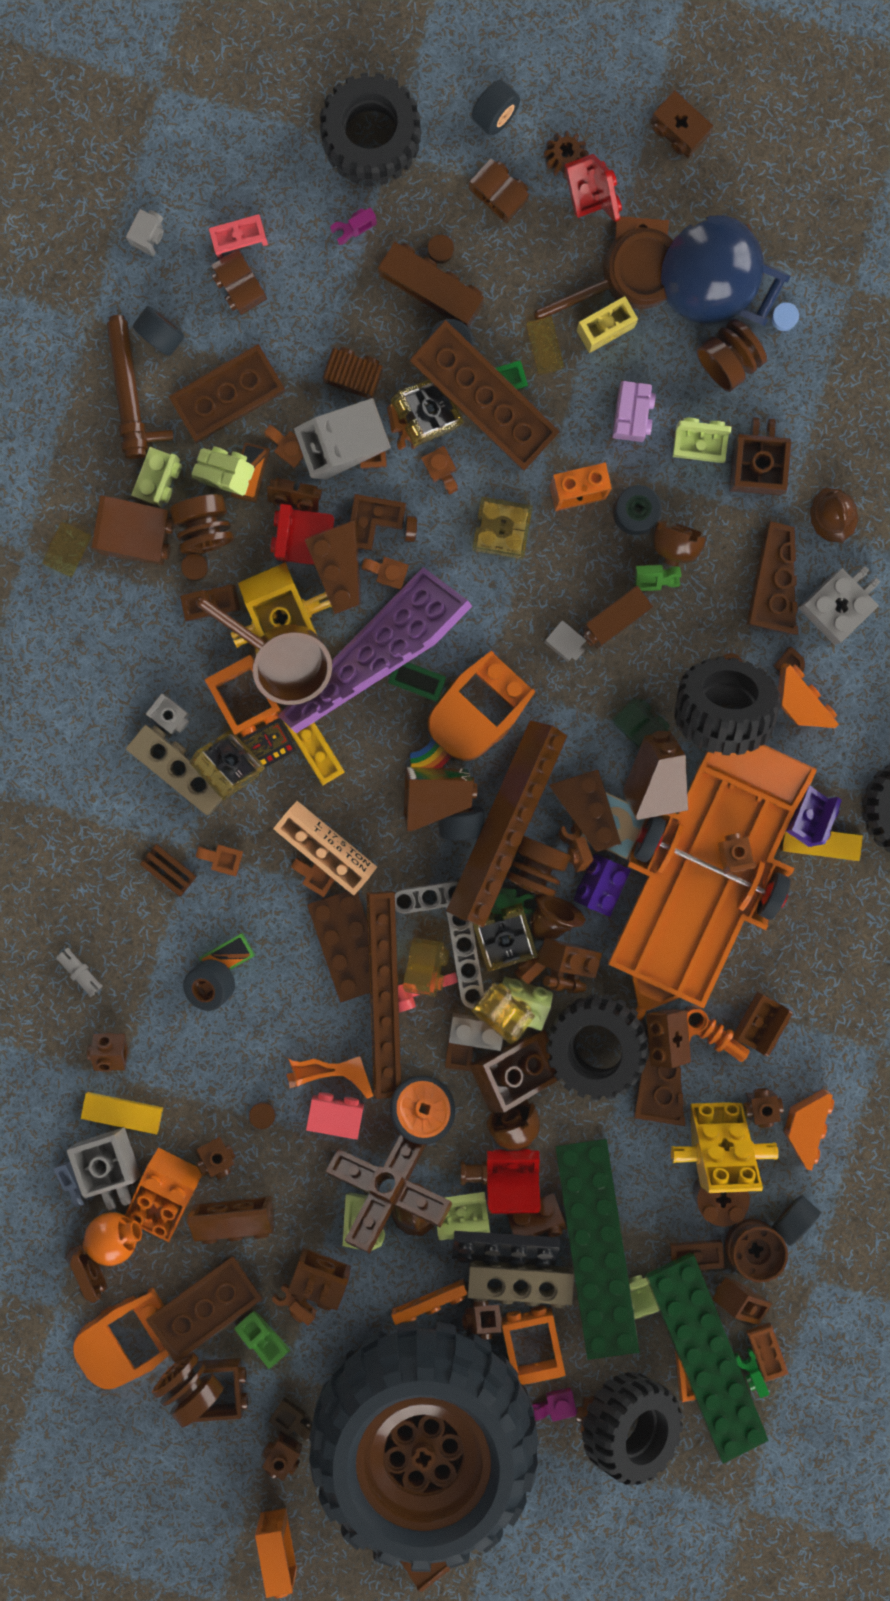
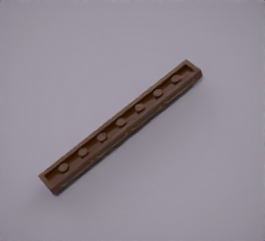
(383, 993)

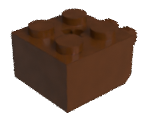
(773, 453)
(319, 1280)

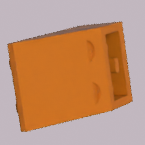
(163, 1194)

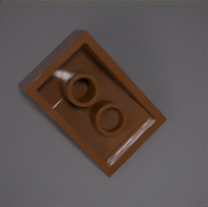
(514, 1072)

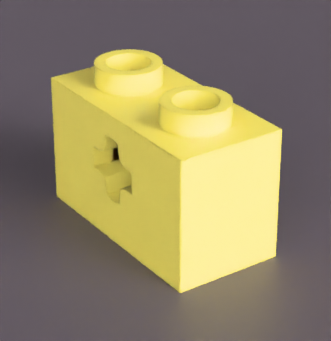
(607, 324)

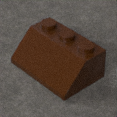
(232, 1220)

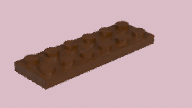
(484, 395)

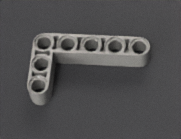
(456, 931)

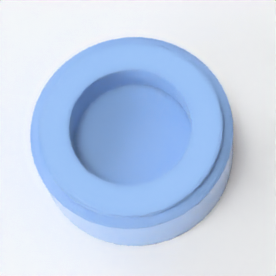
(785, 316)

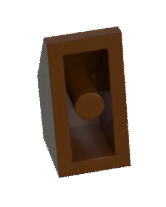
(741, 1301)

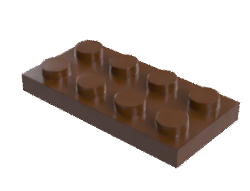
(227, 393)
(344, 942)
(204, 1309)

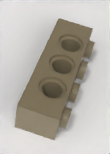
(143, 749)
(558, 1296)

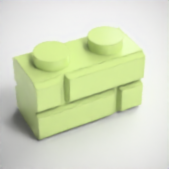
(223, 471)

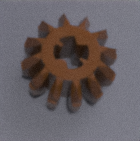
(562, 145)

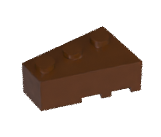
(338, 564)

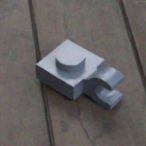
(69, 1183)

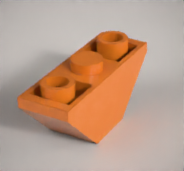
(802, 701)
(807, 1126)

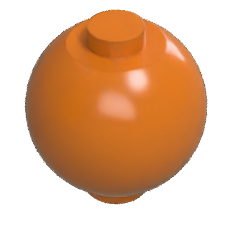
(111, 1238)

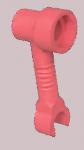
(406, 999)

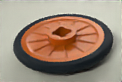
(405, 1108)

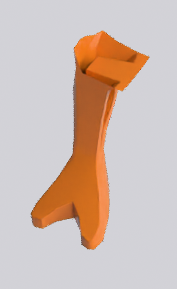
(315, 1069)

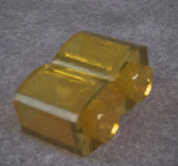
(425, 967)
(503, 1012)

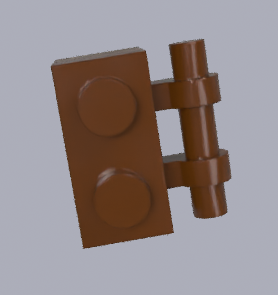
(569, 959)

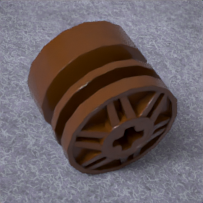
(731, 355)
(201, 518)
(537, 866)
(768, 1257)
(184, 1386)

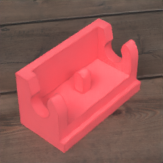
(237, 234)

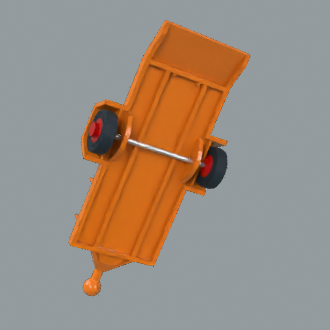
(687, 904)

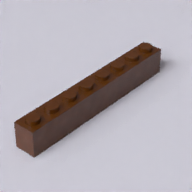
(506, 823)

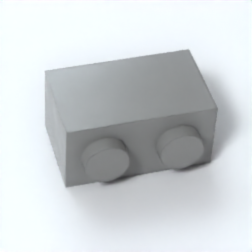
(473, 1032)

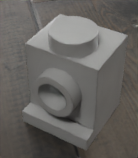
(146, 231)
(165, 704)

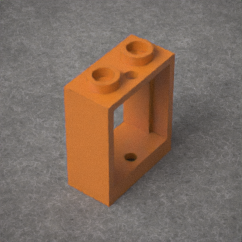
(589, 482)
(227, 675)
(541, 1370)
(276, 1553)

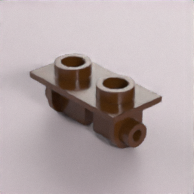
(306, 498)

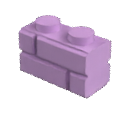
(632, 411)

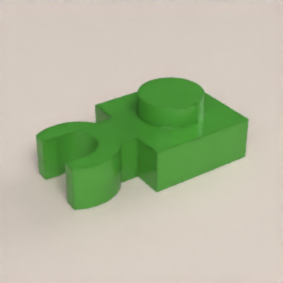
(653, 577)

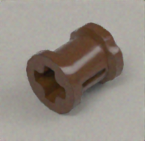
(474, 1173)

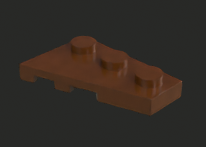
(589, 808)

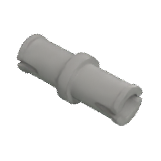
(79, 972)

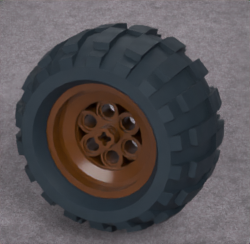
(415, 1503)

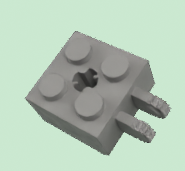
(854, 600)
(102, 1179)

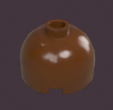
(678, 543)
(515, 1127)

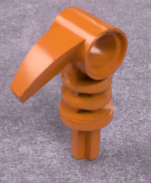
(715, 1034)

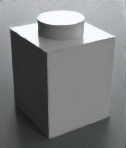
(566, 642)

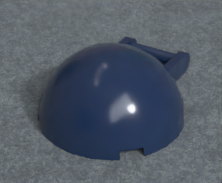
(717, 272)

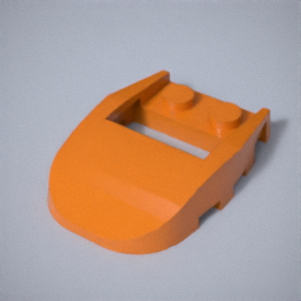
(460, 726)
(101, 1353)

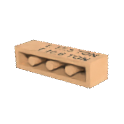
(325, 848)

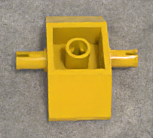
(276, 593)
(723, 1149)

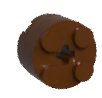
(721, 1212)

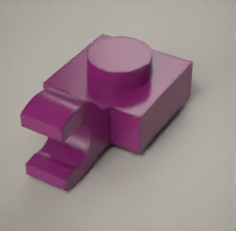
(359, 223)
(559, 1405)

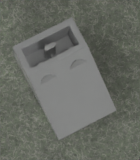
(342, 439)

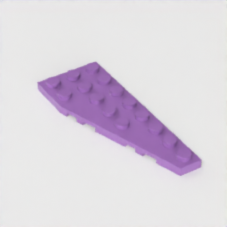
(397, 634)

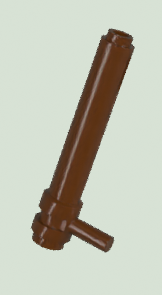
(131, 427)

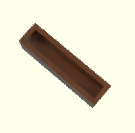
(430, 285)

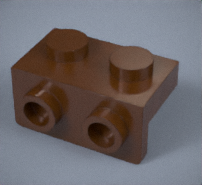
(762, 1024)
(544, 1223)

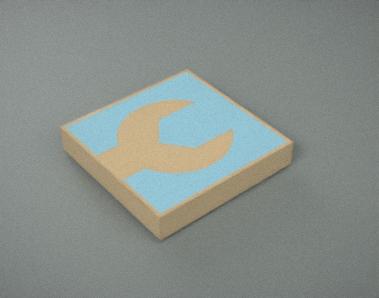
(626, 825)

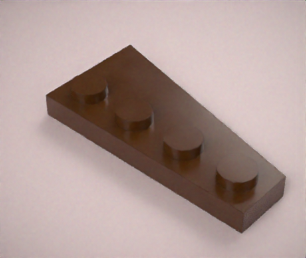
(774, 587)
(660, 1095)

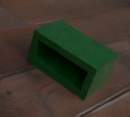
(418, 680)

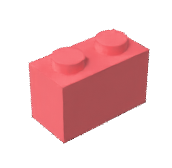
(335, 1116)

